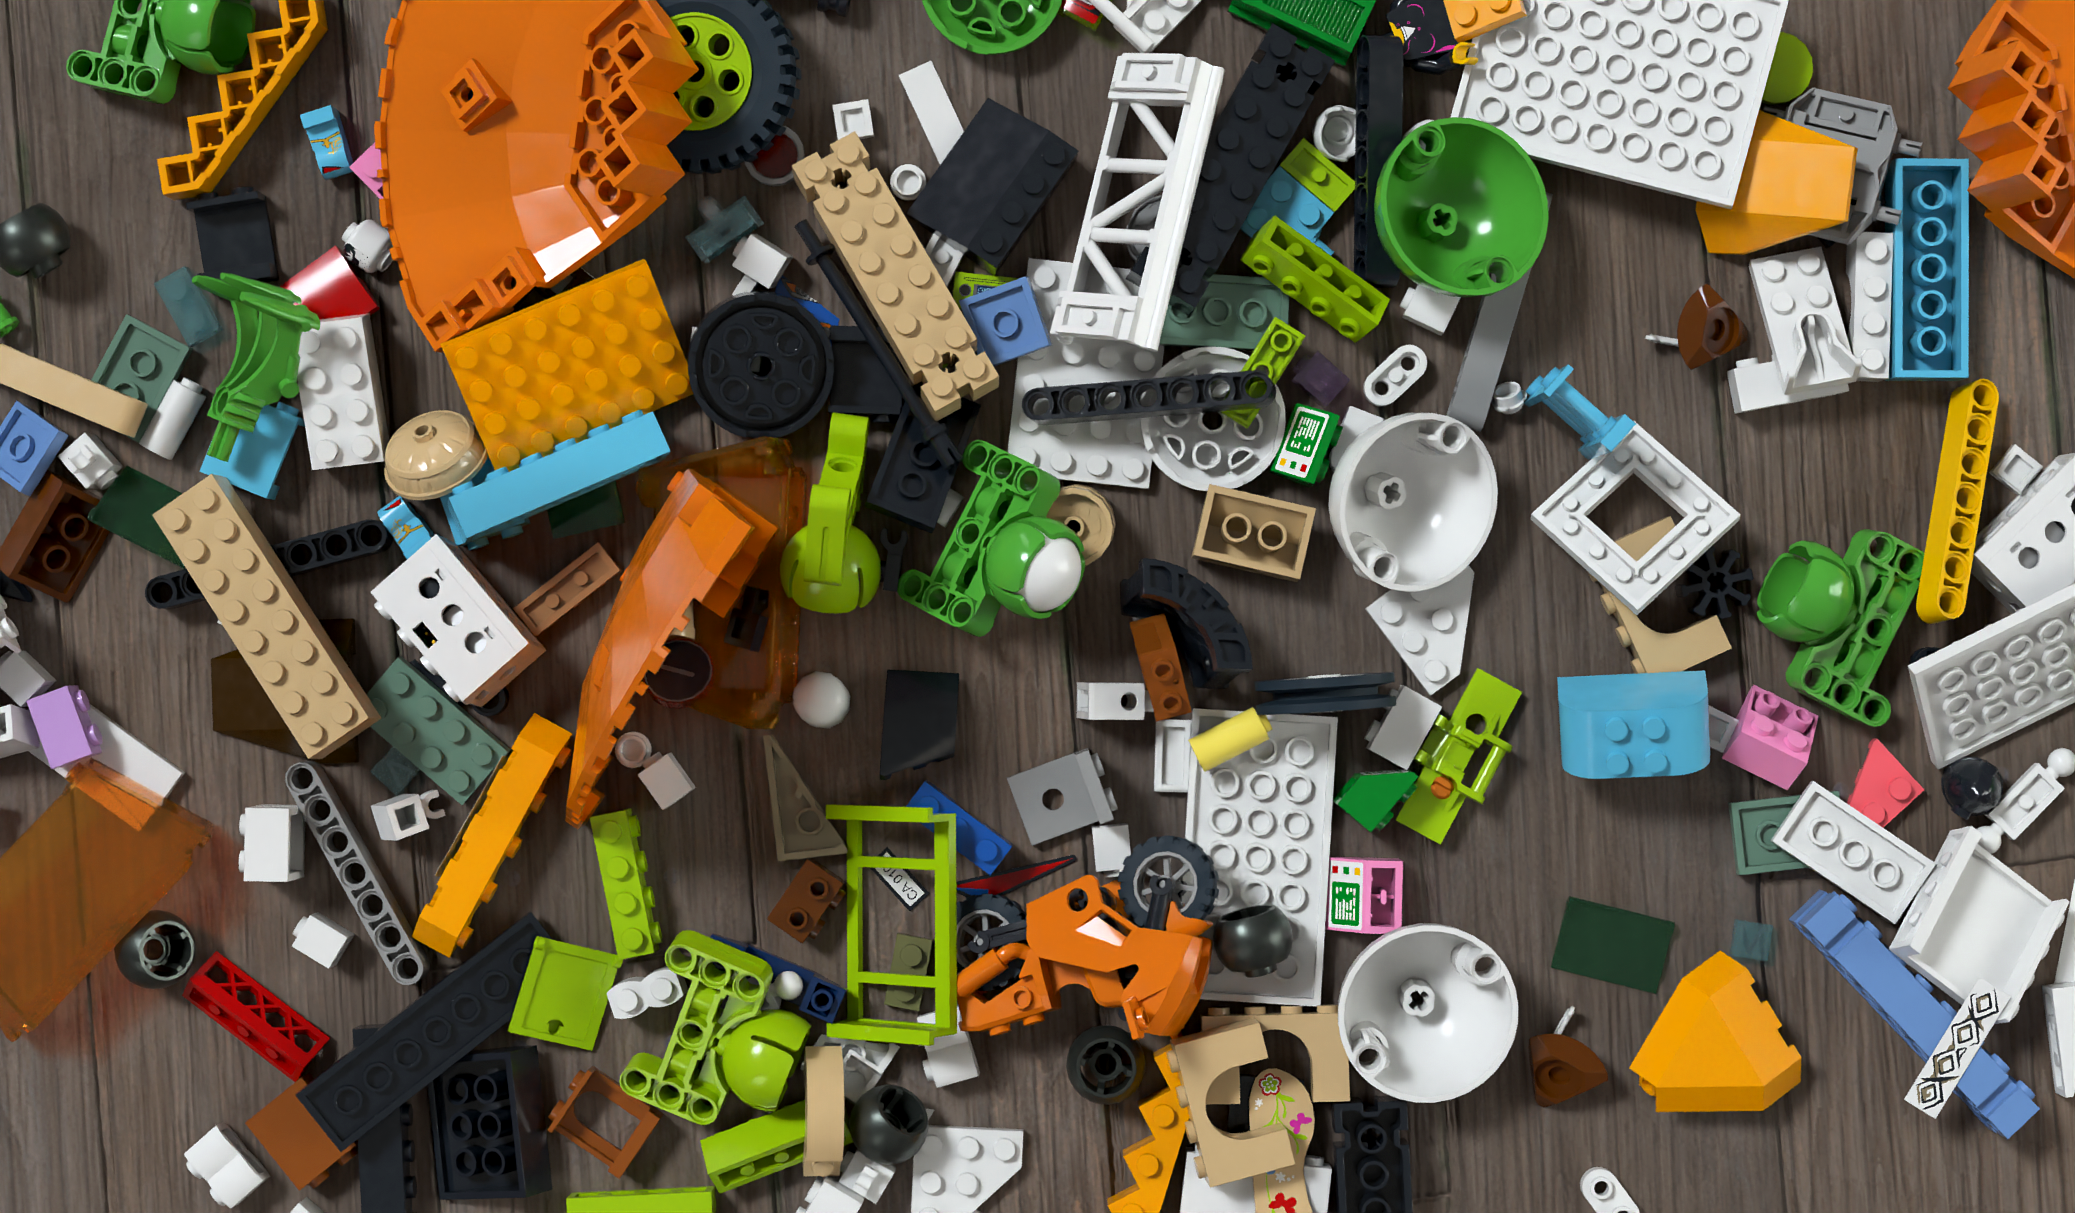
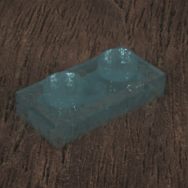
(188, 307)

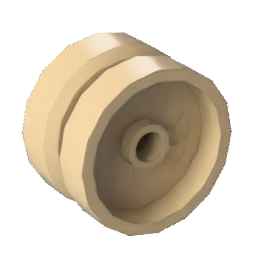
(1093, 514)

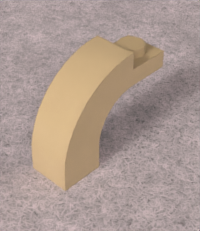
(823, 1110)

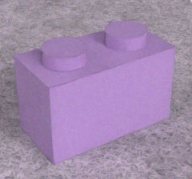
(65, 726)

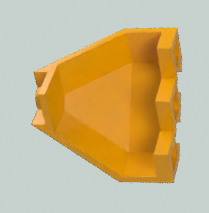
(1716, 1045)

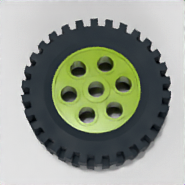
(767, 71)

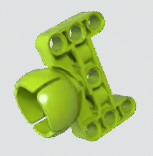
(829, 553)
(743, 1045)

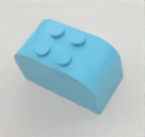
(1634, 724)

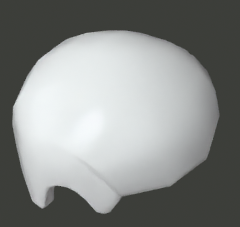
(1335, 133)
(821, 700)

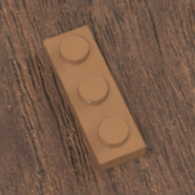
(567, 589)

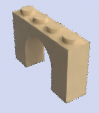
(1654, 650)
(1317, 1031)
(1199, 1061)

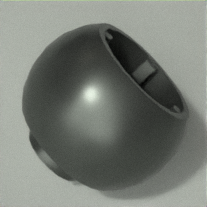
(33, 241)
(1253, 939)
(170, 951)
(1077, 1057)
(888, 1124)

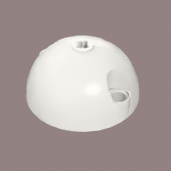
(1413, 500)
(1447, 1037)

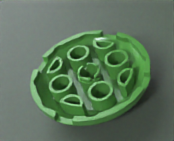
(992, 25)

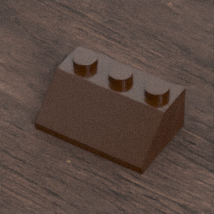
(53, 539)

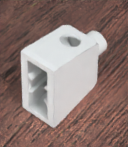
(1103, 701)

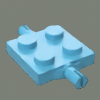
(1293, 205)

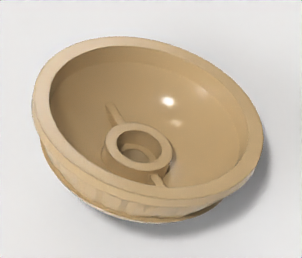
(433, 455)

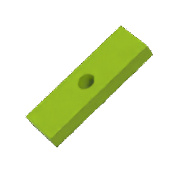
(1274, 354)

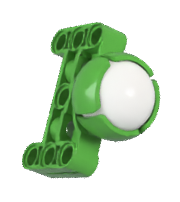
(1001, 549)

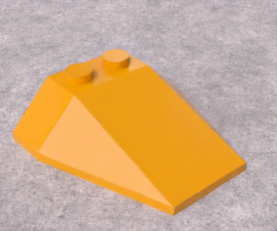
(1787, 189)

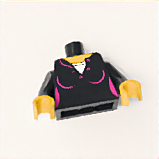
(1427, 36)

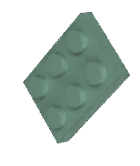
(142, 365)
(1752, 829)

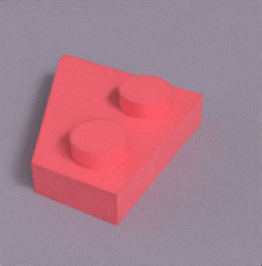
(1882, 786)

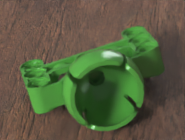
(154, 41)
(1830, 611)

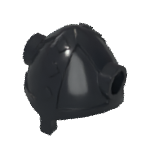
(1971, 786)

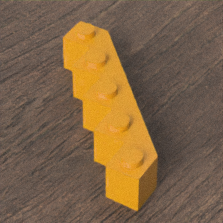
(244, 100)
(492, 835)
(1154, 1156)

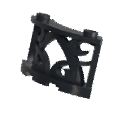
(1196, 618)

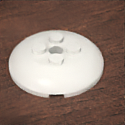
(1204, 456)

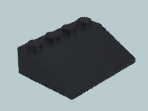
(993, 185)
(490, 1126)

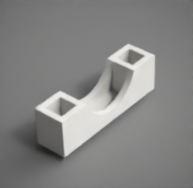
(1870, 278)

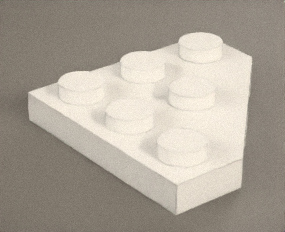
(1427, 628)
(963, 1167)

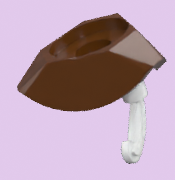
(1705, 329)
(1562, 1066)

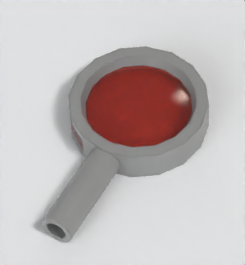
(774, 165)

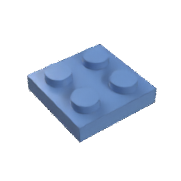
(1006, 321)
(27, 447)

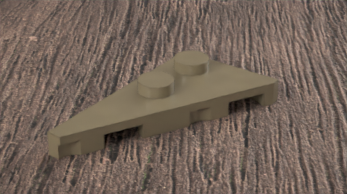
(797, 816)

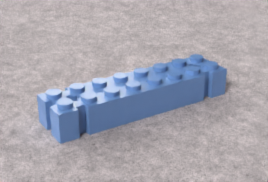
(1909, 1007)

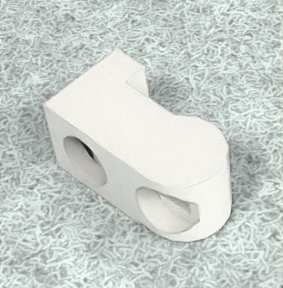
(1354, 424)

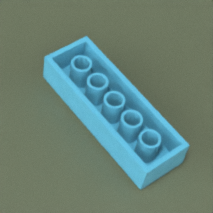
(1929, 269)
(557, 477)

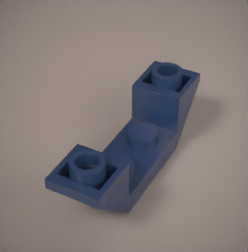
(819, 994)

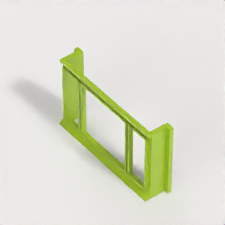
(945, 927)

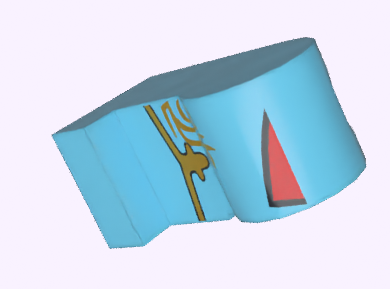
(328, 141)
(405, 525)

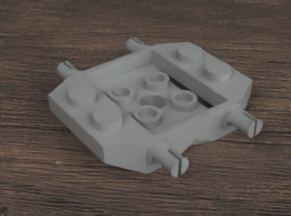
(1870, 129)

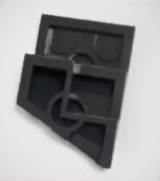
(918, 719)

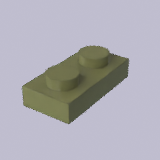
(909, 957)

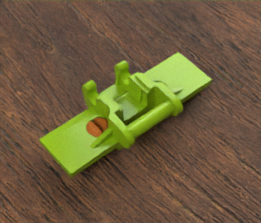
(1448, 751)

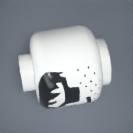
(368, 246)

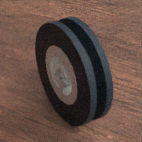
(1325, 693)

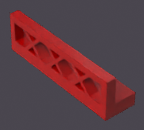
(249, 1027)

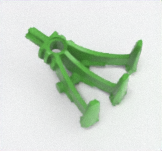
(264, 355)

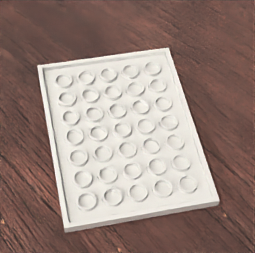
(1630, 88)

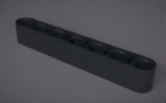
(1376, 136)
(1132, 391)
(322, 557)

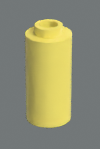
(1230, 738)

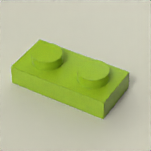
(1318, 175)

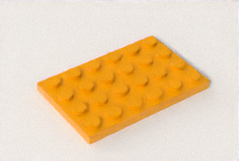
(569, 365)

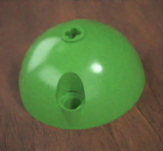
(1478, 193)

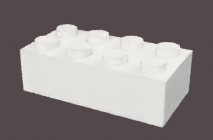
(342, 393)

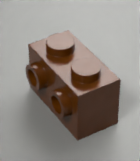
(807, 900)

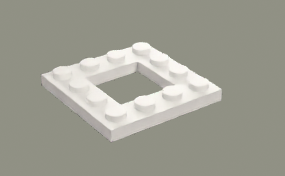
(1633, 582)

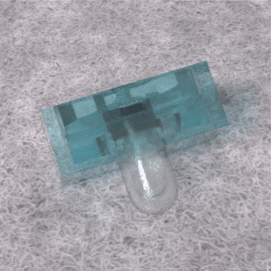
(722, 227)

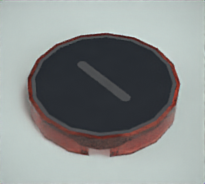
(684, 675)

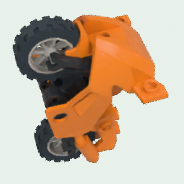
(1058, 942)

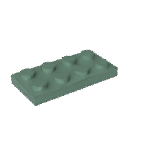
(1229, 314)
(434, 731)

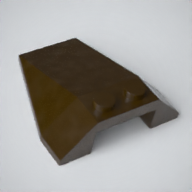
(247, 712)

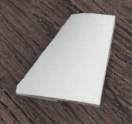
(862, 1063)

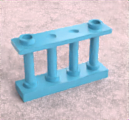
(1596, 430)

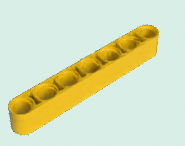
(1947, 515)

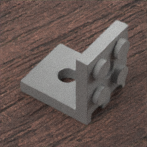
(1083, 794)

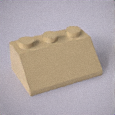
(1253, 533)

